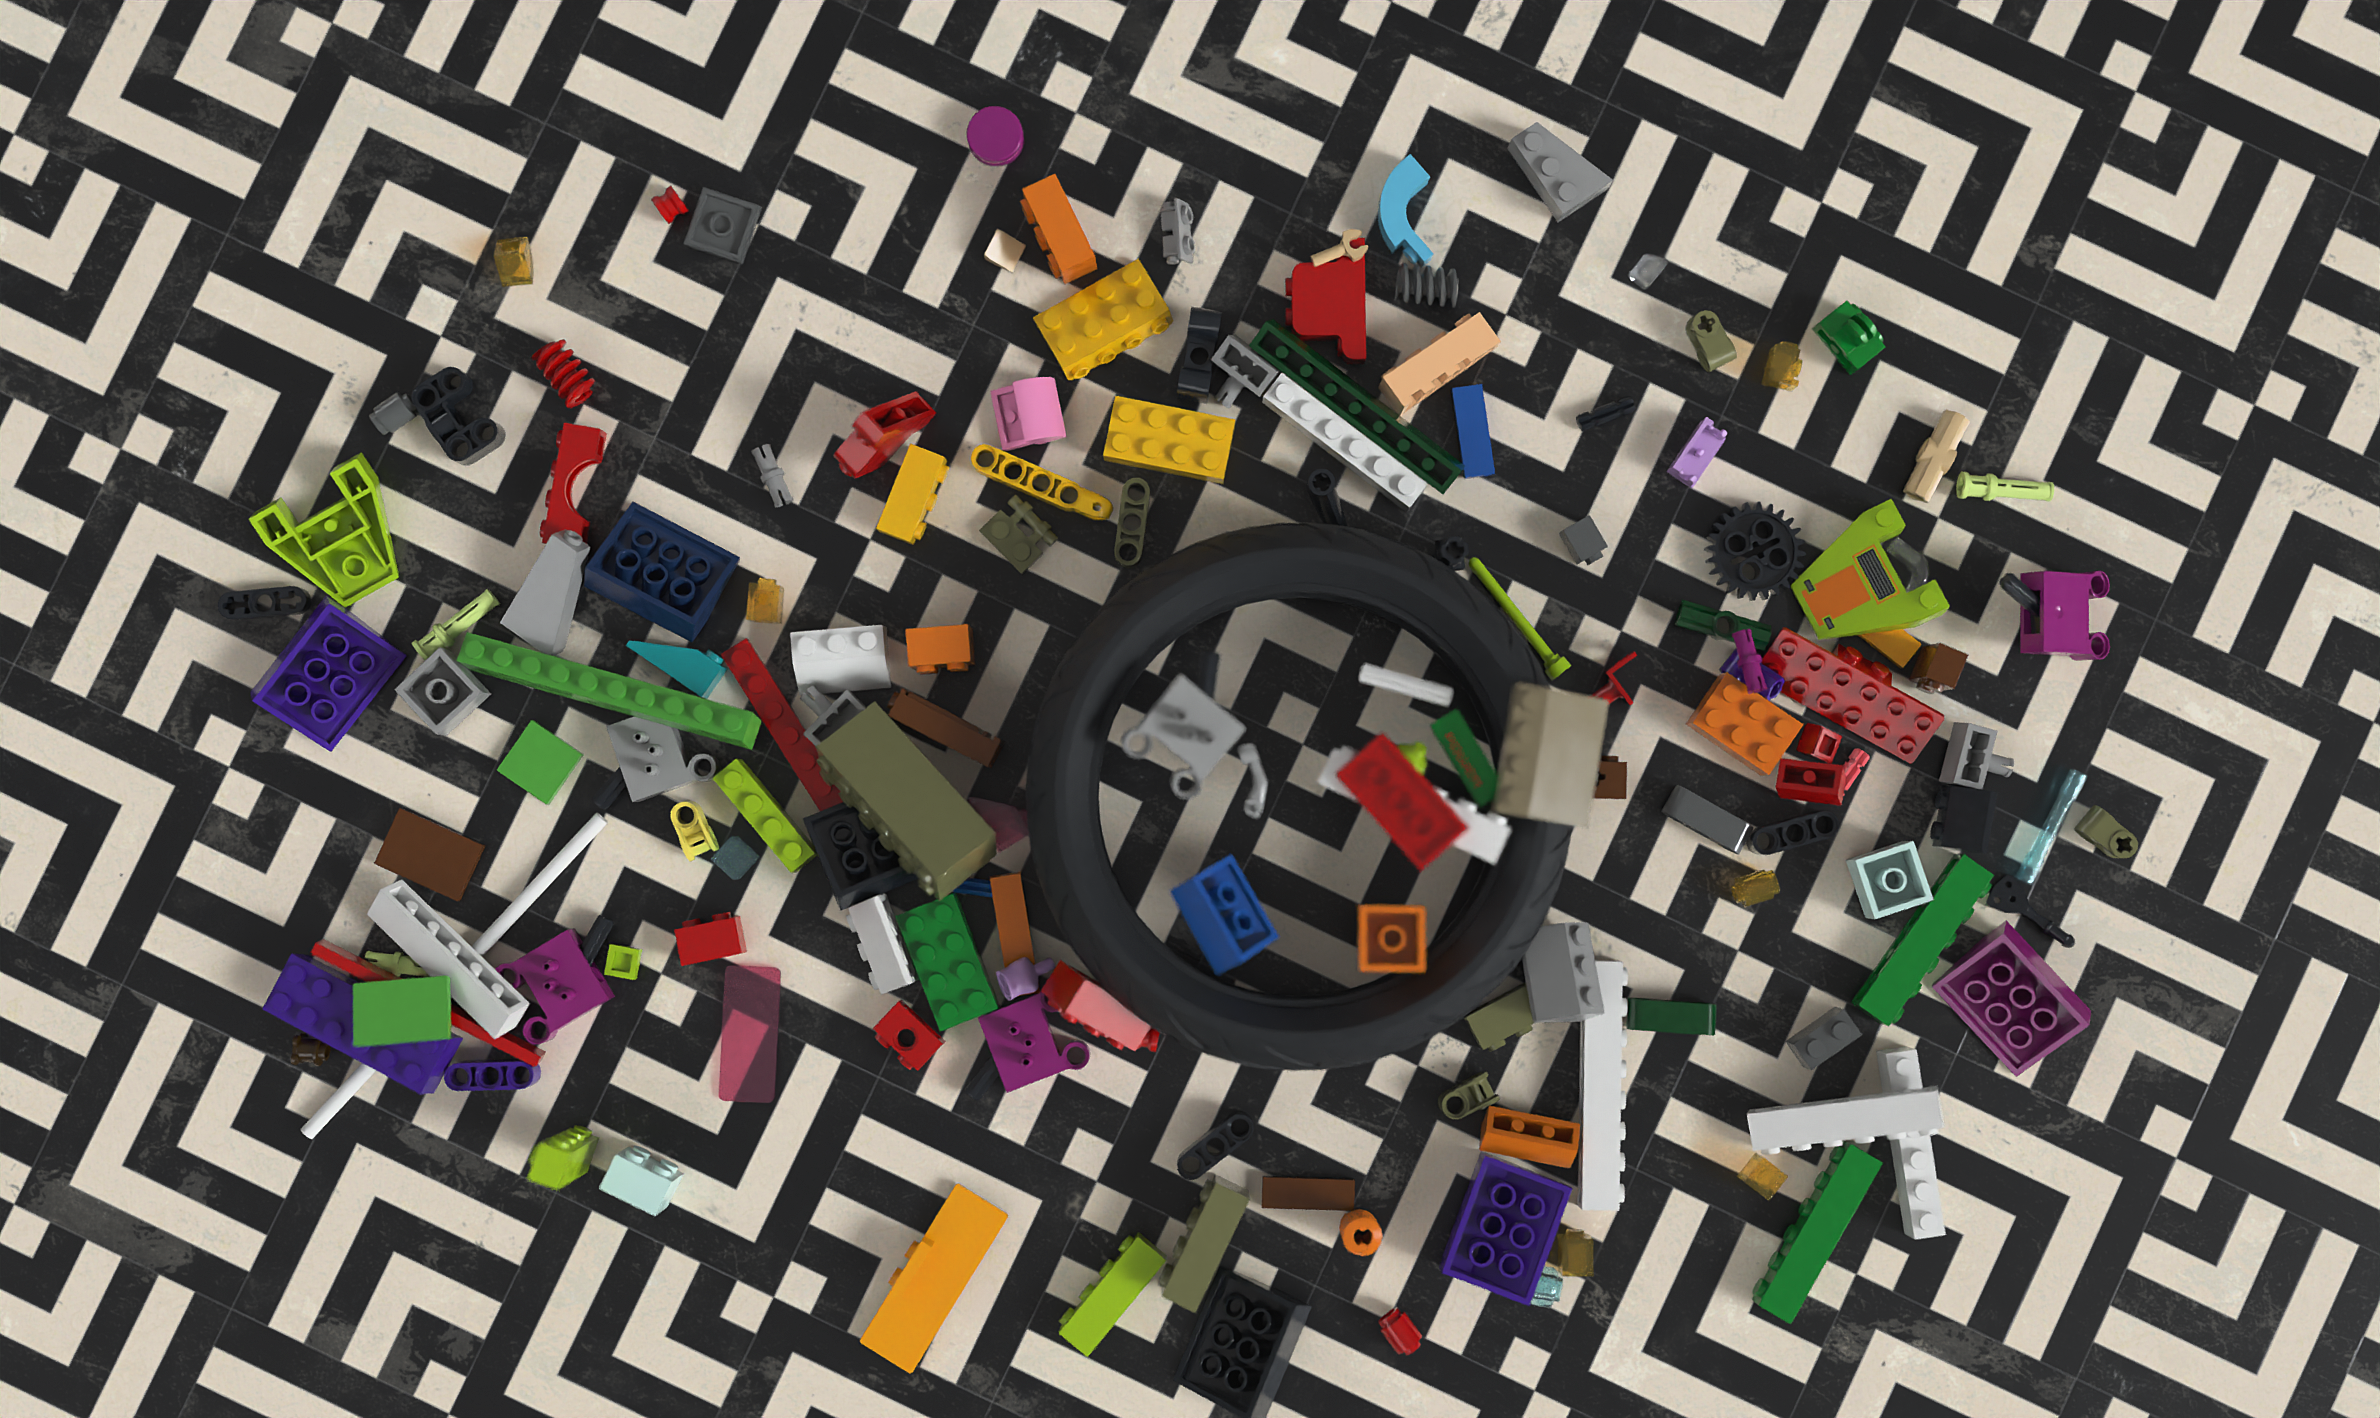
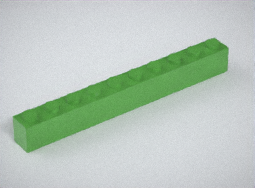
(609, 690)

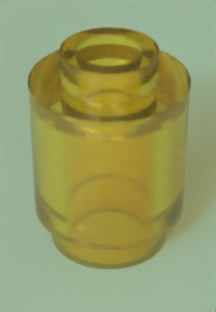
(1755, 887)

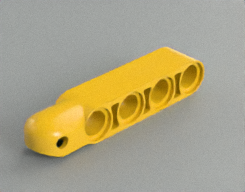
(1002, 460)

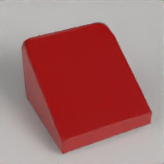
(1819, 743)

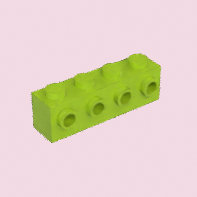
(562, 1157)

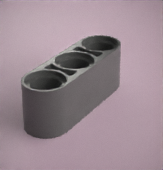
(1707, 819)

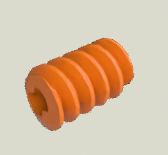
(1360, 1244)

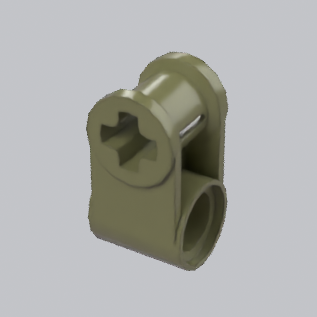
(1711, 344)
(2102, 831)
(1469, 1096)

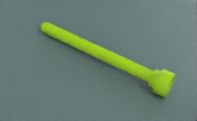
(1553, 663)

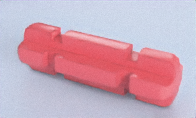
(1857, 759)

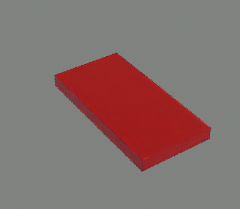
(1402, 801)

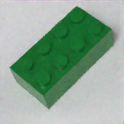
(948, 961)

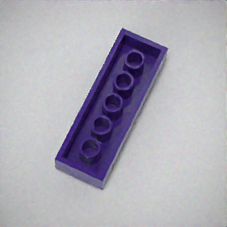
(322, 1005)

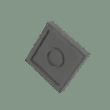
(722, 225)

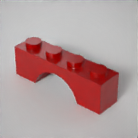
(578, 449)

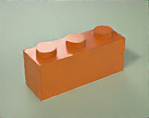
(1529, 1137)

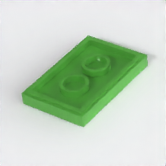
(401, 1011)

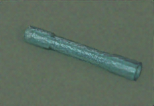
(2066, 796)

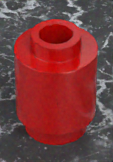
(1400, 1331)

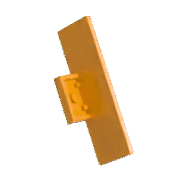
(933, 1278)

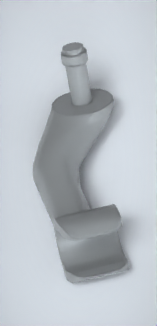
(1255, 800)

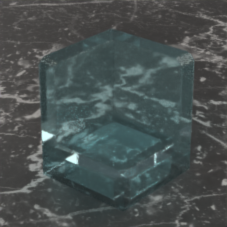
(735, 857)

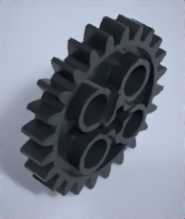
(1767, 576)

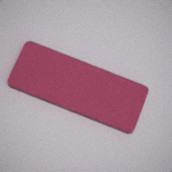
(749, 1034)

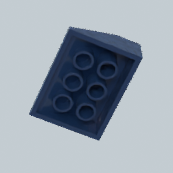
(660, 571)

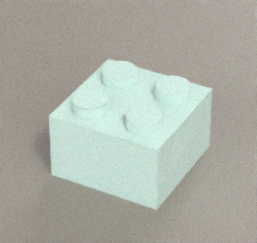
(1889, 879)
(642, 1180)

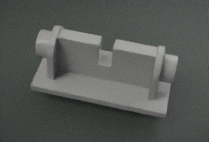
(1177, 217)

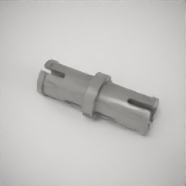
(772, 475)

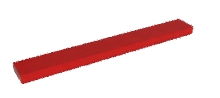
(459, 1018)

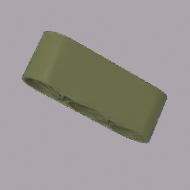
(1132, 508)

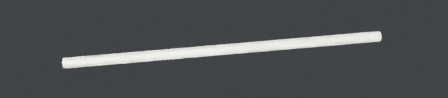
(481, 946)

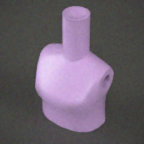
(1022, 976)

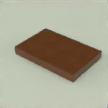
(429, 854)

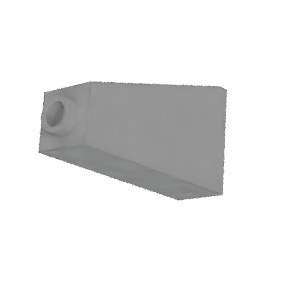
(549, 594)

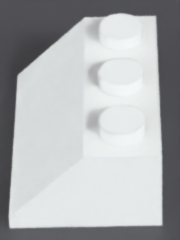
(841, 659)
(882, 944)

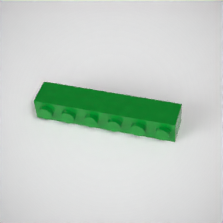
(1923, 939)
(1816, 1231)

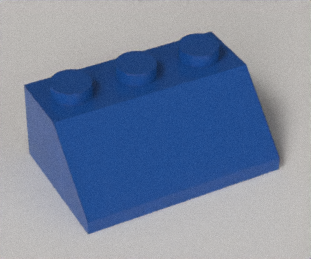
(1224, 914)

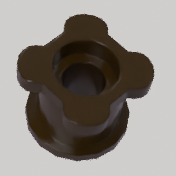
(309, 1050)

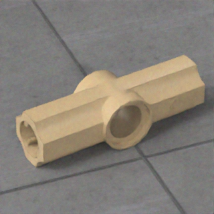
(1936, 456)

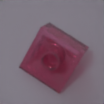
(1004, 819)

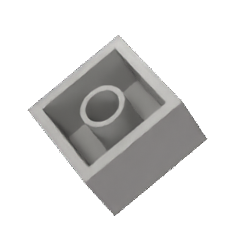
(442, 691)

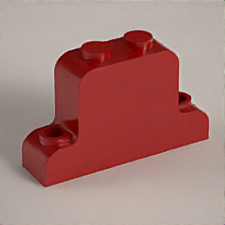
(1330, 304)
(881, 433)

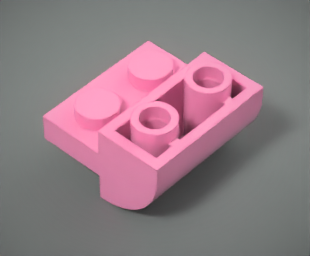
(1028, 413)

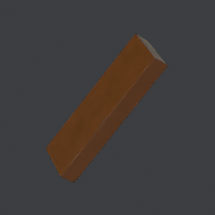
(1308, 1193)

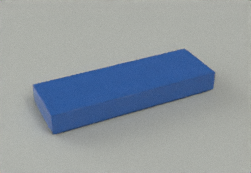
(1473, 431)

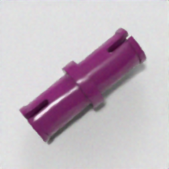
(1749, 661)

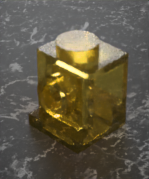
(1783, 366)

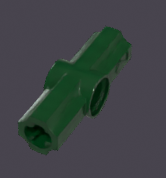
(1704, 621)

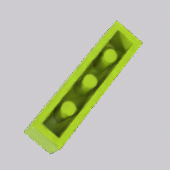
(765, 815)
(1112, 1293)

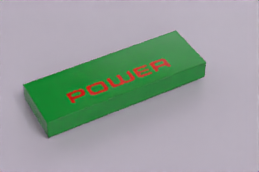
(1466, 756)

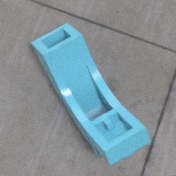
(1399, 188)

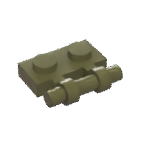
(1012, 541)

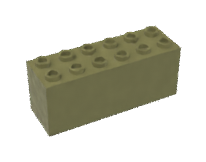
(906, 801)

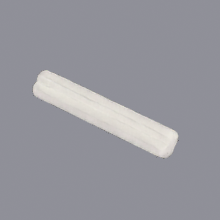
(1406, 685)

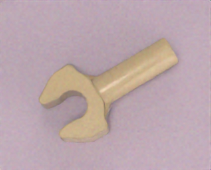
(1341, 249)

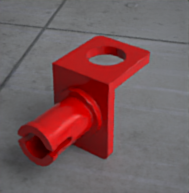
(1613, 688)

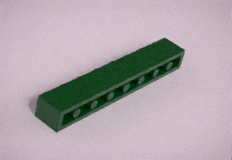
(1356, 405)

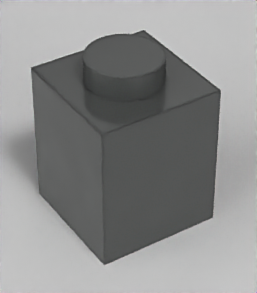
(1584, 541)

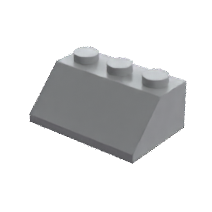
(1562, 974)

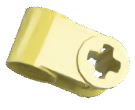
(694, 831)

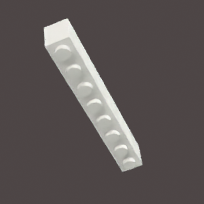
(1602, 1095)

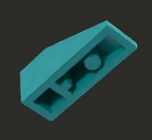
(688, 666)

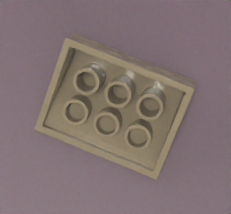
(1550, 755)

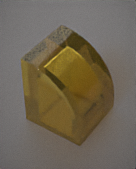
(514, 261)

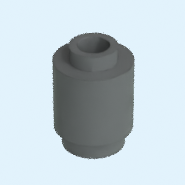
(393, 413)

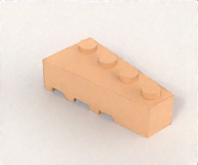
(1438, 363)

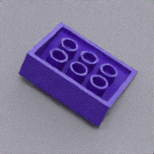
(327, 674)
(1505, 1228)

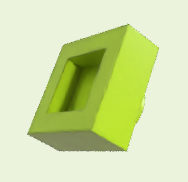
(623, 961)

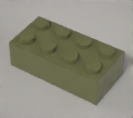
(1205, 1242)

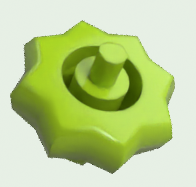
(1415, 754)

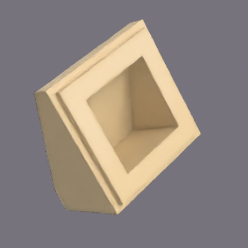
(1004, 251)

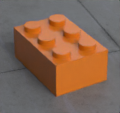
(1058, 229)
(1744, 724)

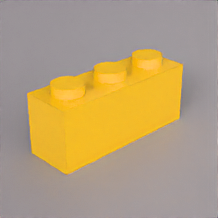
(913, 494)

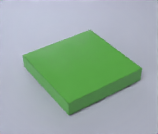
(540, 762)

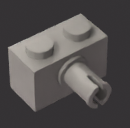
(1244, 369)
(831, 715)
(1971, 757)

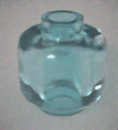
(1548, 1288)

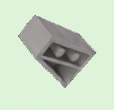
(1557, 171)

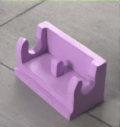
(1697, 453)

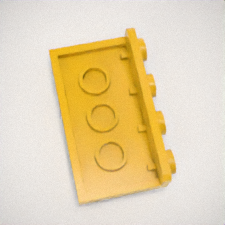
(1104, 320)

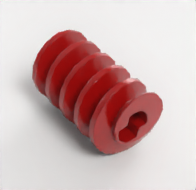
(563, 373)

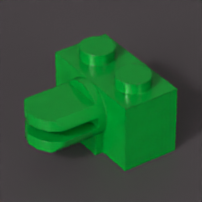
(1850, 336)

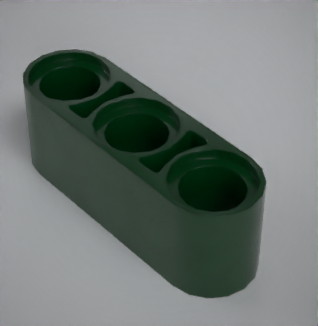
(1671, 1016)

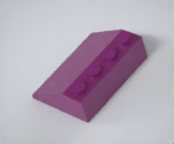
(2012, 999)

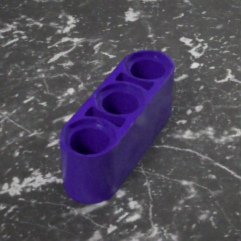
(479, 1080)

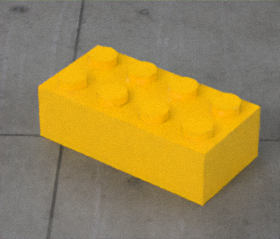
(1169, 439)

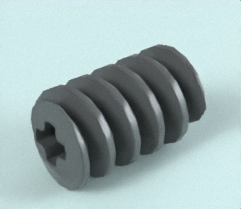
(1427, 284)

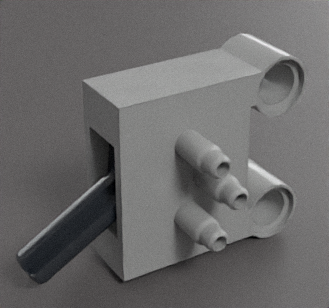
(1189, 725)
(650, 762)

